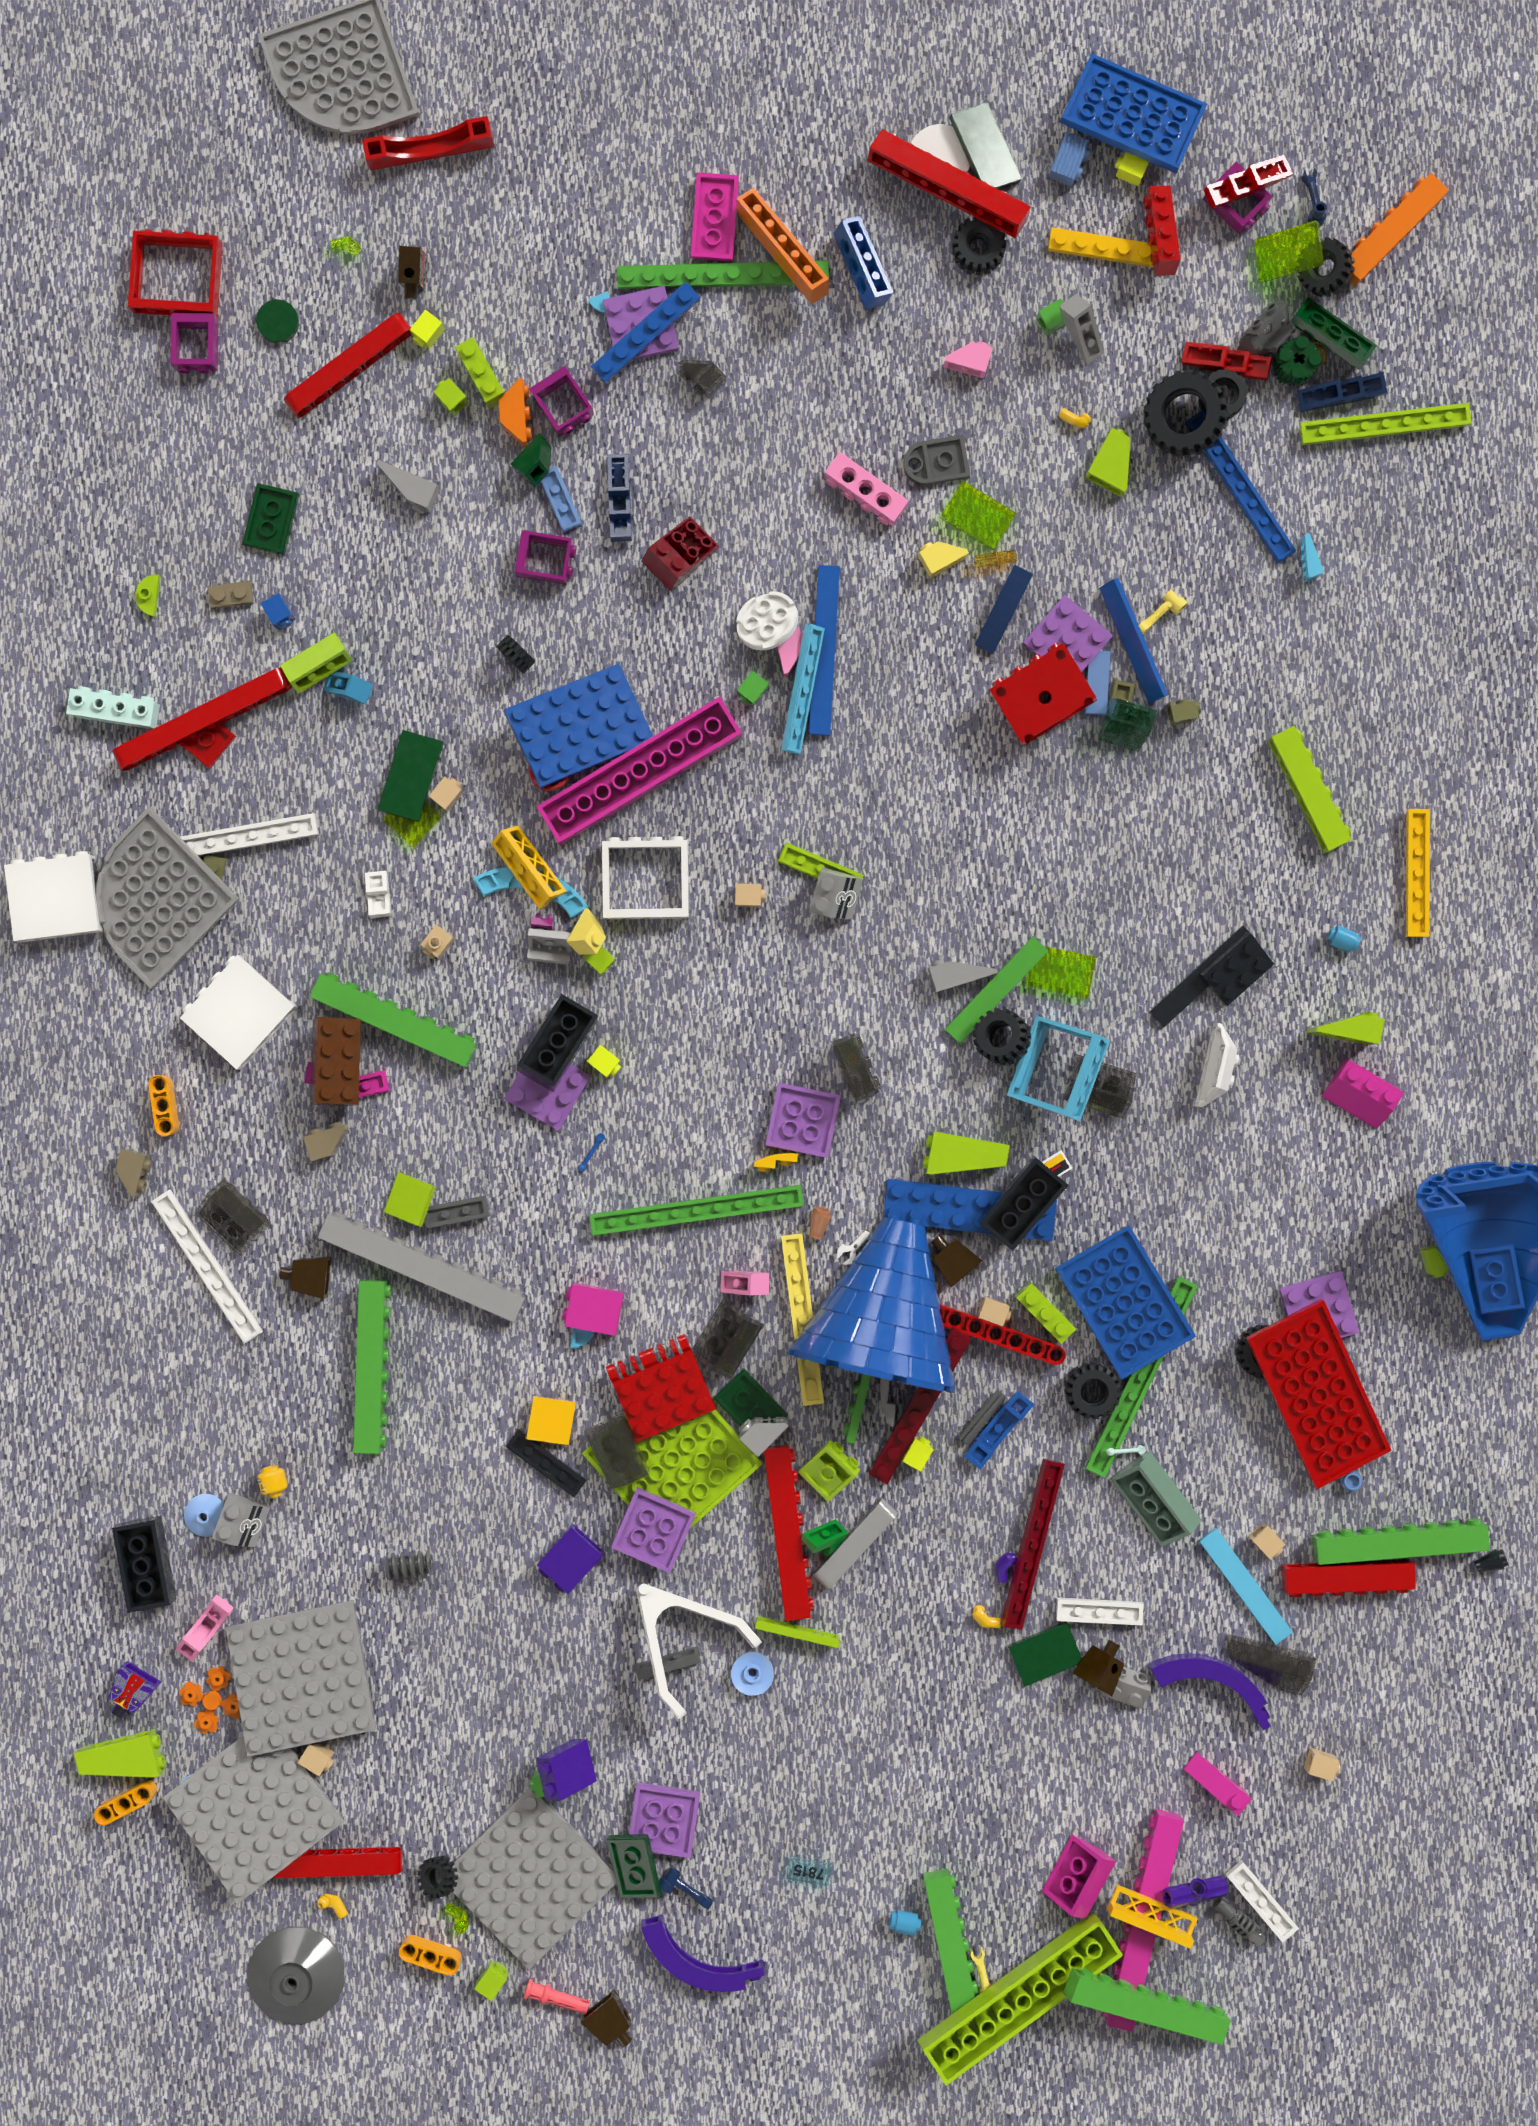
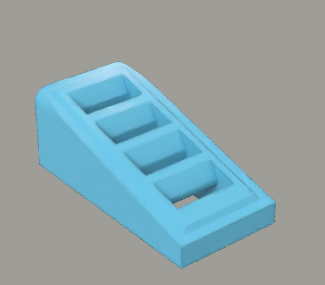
(1310, 561)

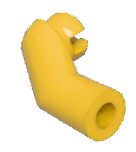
(1073, 419)
(983, 1620)
(332, 1901)

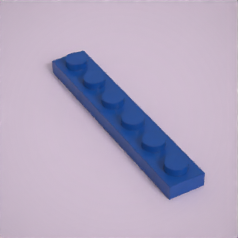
(645, 332)

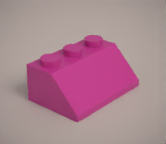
(1362, 1093)
(1078, 1877)

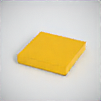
(550, 1420)

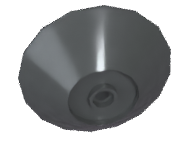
(300, 1956)

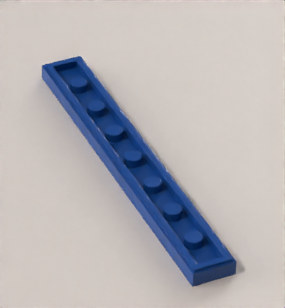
(1245, 495)
(826, 618)

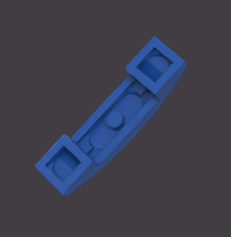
(998, 1428)

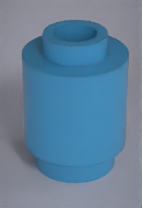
(1343, 938)
(904, 1922)

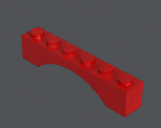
(394, 151)

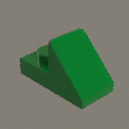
(825, 1537)

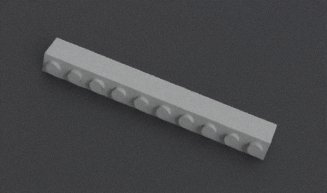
(421, 1266)

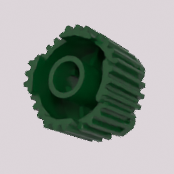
(1302, 352)

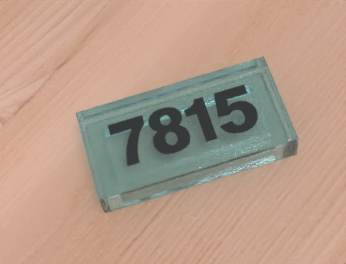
(808, 1870)

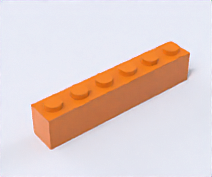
(1396, 226)
(782, 246)

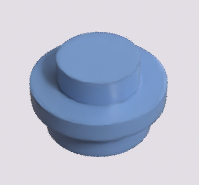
(1351, 1481)

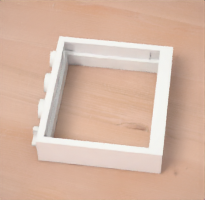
(654, 842)

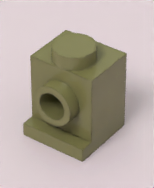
(1183, 711)

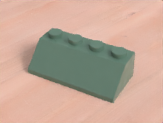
(1156, 1499)

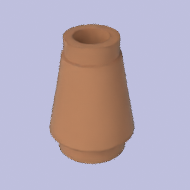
(819, 1221)

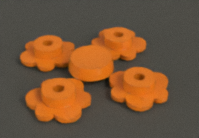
(211, 1700)

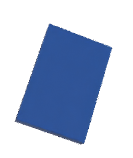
(1497, 1279)

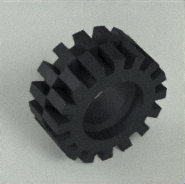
(515, 654)
(447, 1877)

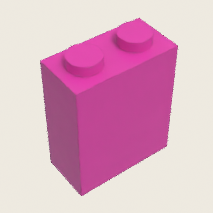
(593, 1308)

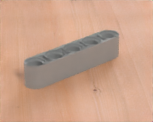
(855, 1544)

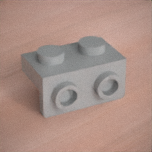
(548, 946)
(1132, 1688)

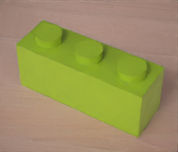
(480, 372)
(316, 663)
(1045, 1312)

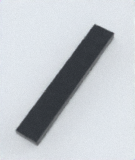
(1191, 986)

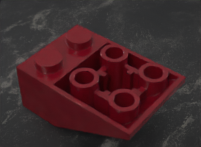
(679, 553)

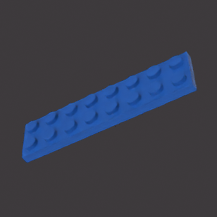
(952, 1207)

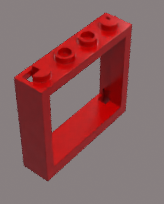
(171, 239)

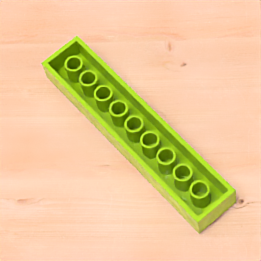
(1017, 1999)

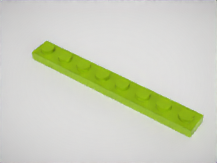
(1385, 424)

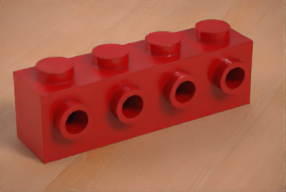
(1162, 230)

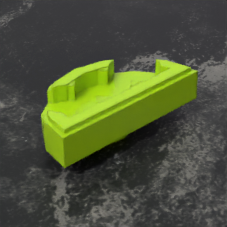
(147, 594)

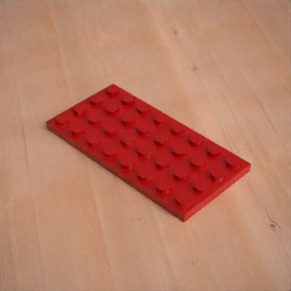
(1318, 1393)

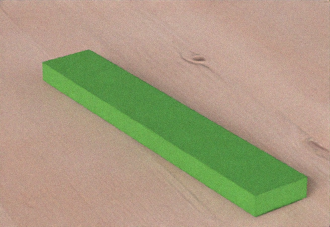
(996, 989)

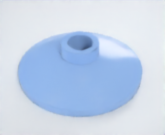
(207, 1504)
(752, 1684)

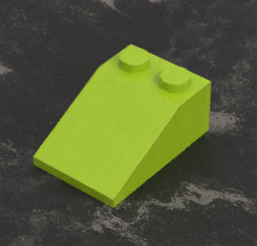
(1361, 1029)

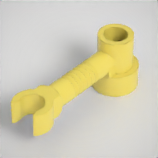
(1172, 603)
(981, 1970)

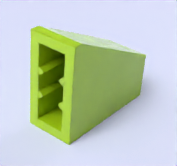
(1112, 463)

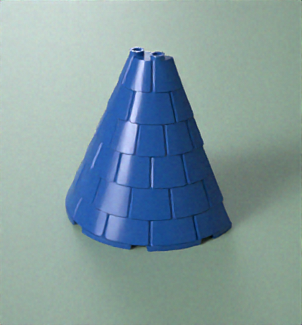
(1480, 1209)
(884, 1313)

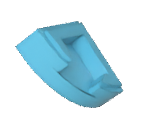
(597, 302)
(580, 1337)

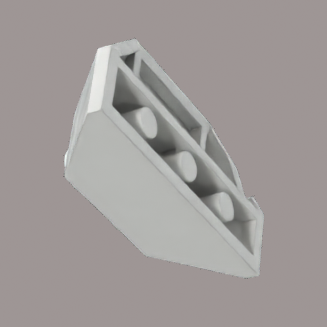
(1218, 1067)

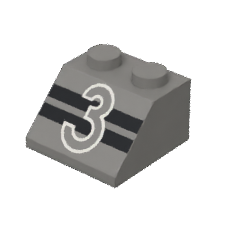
(836, 894)
(762, 1432)
(240, 1521)

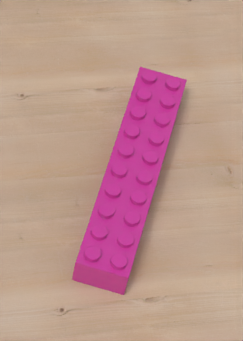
(640, 771)

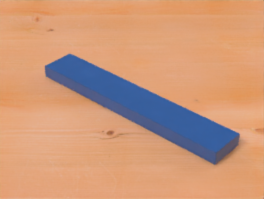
(1133, 641)

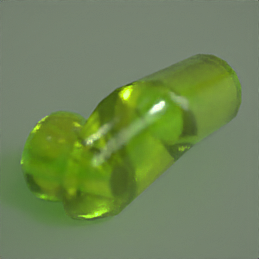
(346, 243)
(460, 1917)

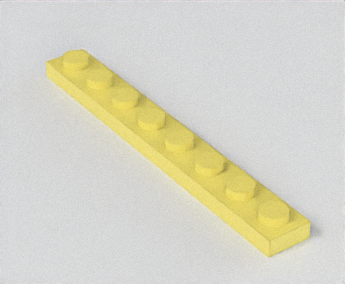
(801, 1313)

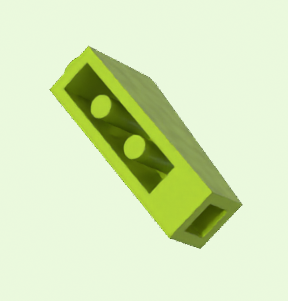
(961, 1153)
(125, 1756)

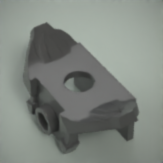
(1258, 343)

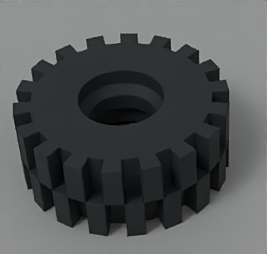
(973, 261)
(1342, 261)
(1245, 1354)

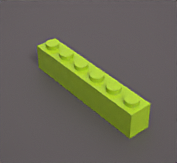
(1309, 789)

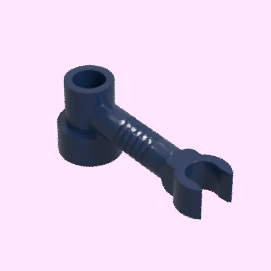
(1319, 208)
(672, 1880)

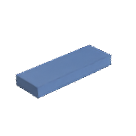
(560, 500)
(1099, 680)

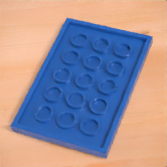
(1133, 113)
(578, 725)
(1125, 1302)

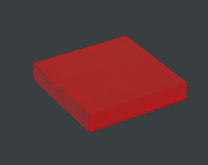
(210, 745)

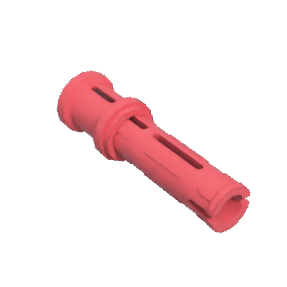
(547, 1995)

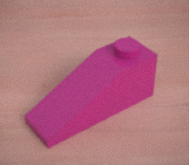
(1218, 1783)

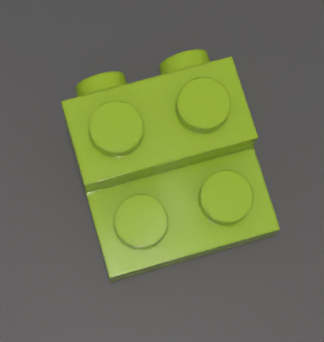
(830, 1470)

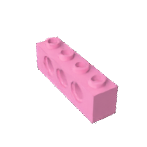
(845, 466)

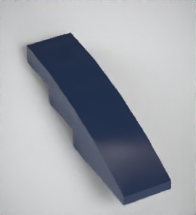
(1342, 392)
(619, 497)
(1004, 609)

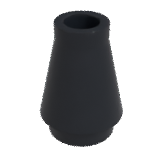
(1492, 1561)

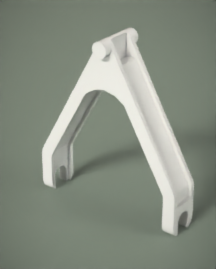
(652, 1603)

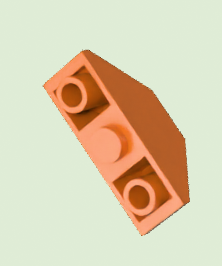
(515, 413)

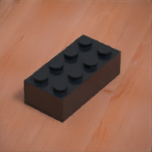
(557, 1043)
(1023, 1203)
(144, 1564)

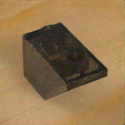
(704, 375)

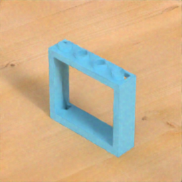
(1084, 1080)

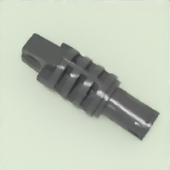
(1240, 1922)

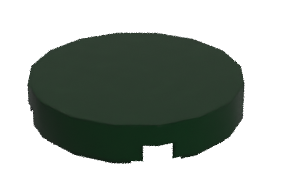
(277, 321)

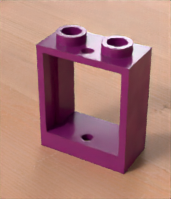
(1231, 216)
(194, 321)
(550, 384)
(524, 551)

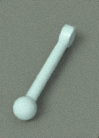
(1140, 1449)

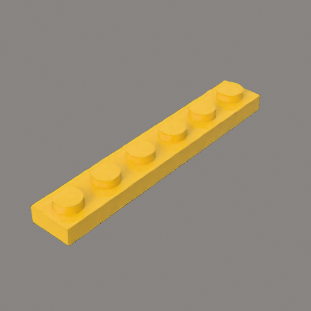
(1100, 247)
(1417, 872)

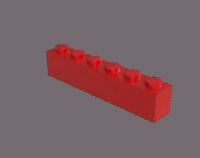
(1348, 1577)

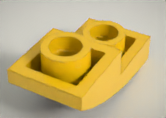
(768, 1162)

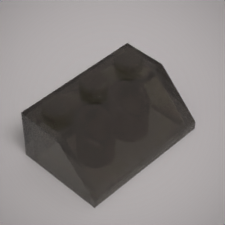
(855, 1067)
(1111, 1090)
(232, 1217)
(727, 1338)
(617, 1451)

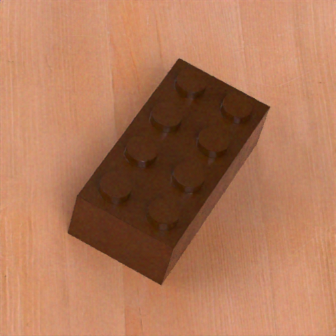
(335, 1061)

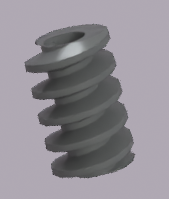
(408, 1566)

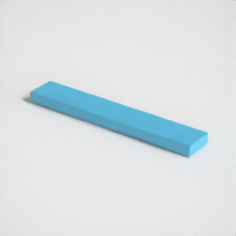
(802, 688)
(1245, 1586)

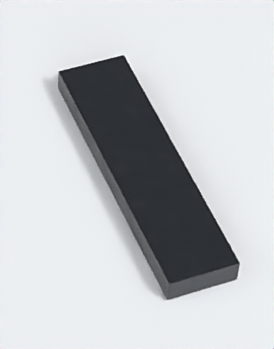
(546, 1463)

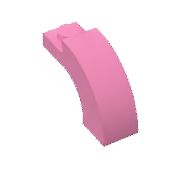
(205, 1628)

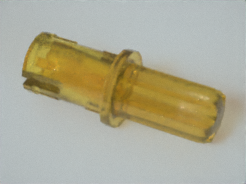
(995, 558)

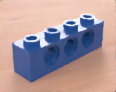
(863, 262)

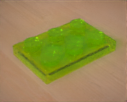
(1289, 251)
(978, 515)
(1063, 973)

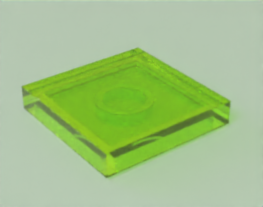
(413, 831)

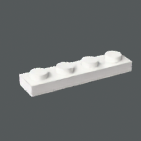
(1099, 1611)
(1262, 1901)

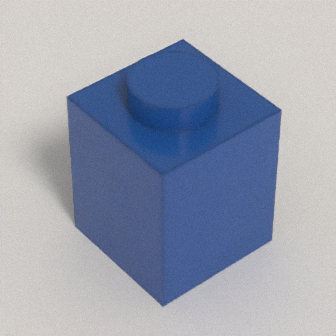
(278, 611)

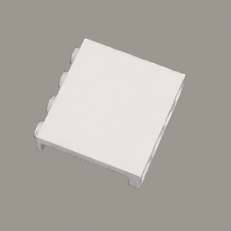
(52, 897)
(238, 1012)

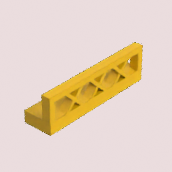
(525, 867)
(1151, 1924)

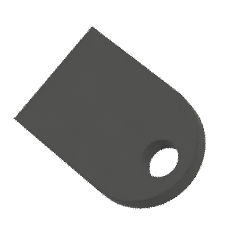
(939, 460)

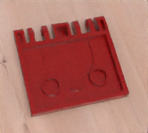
(663, 1391)

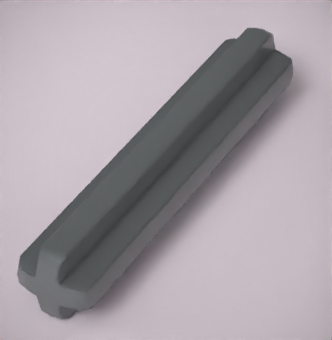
(982, 1417)

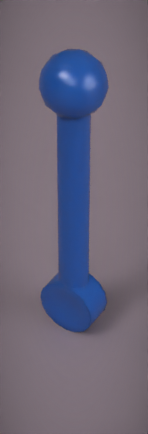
(582, 1167)

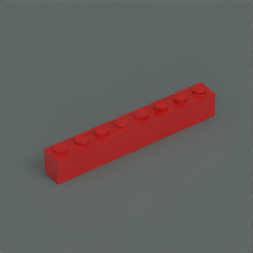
(948, 183)
(787, 1532)

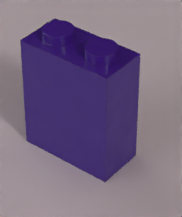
(570, 1559)
(566, 1770)

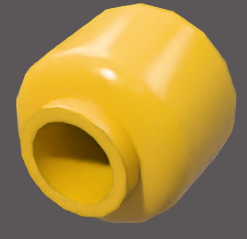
(272, 1481)

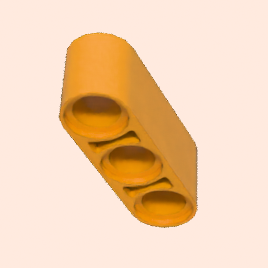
(156, 1098)
(116, 1806)
(420, 1958)

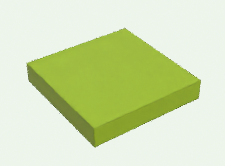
(410, 1199)

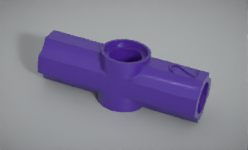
(1184, 1894)

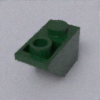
(533, 461)

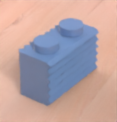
(1069, 158)

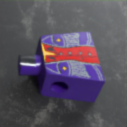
(131, 1689)

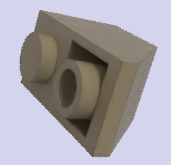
(325, 1143)
(132, 1170)

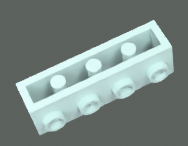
(113, 708)

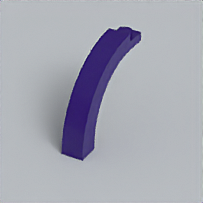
(1202, 1666)
(692, 1970)

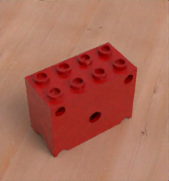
(1048, 674)

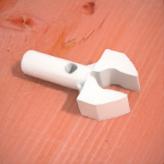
(853, 1247)

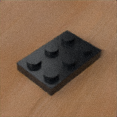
(1237, 969)

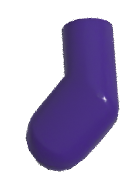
(1003, 1565)

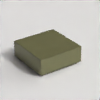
(1122, 690)

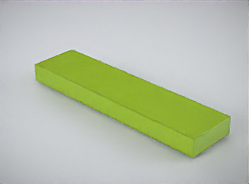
(809, 863)
(797, 1631)

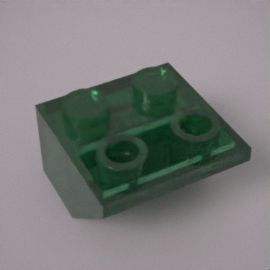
(1127, 724)

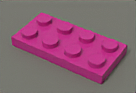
(714, 217)

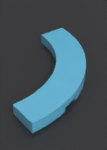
(504, 879)

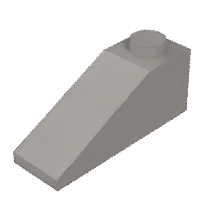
(1082, 327)
(416, 490)
(955, 974)

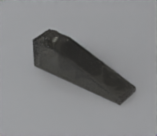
(1278, 1665)

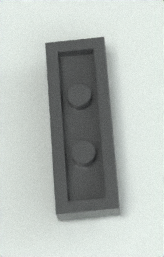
(457, 1211)
(671, 1662)

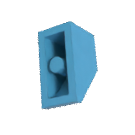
(348, 687)

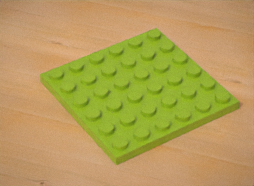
(691, 1464)

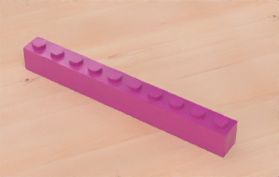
(1153, 1879)

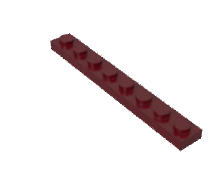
(914, 1415)
(1032, 1544)

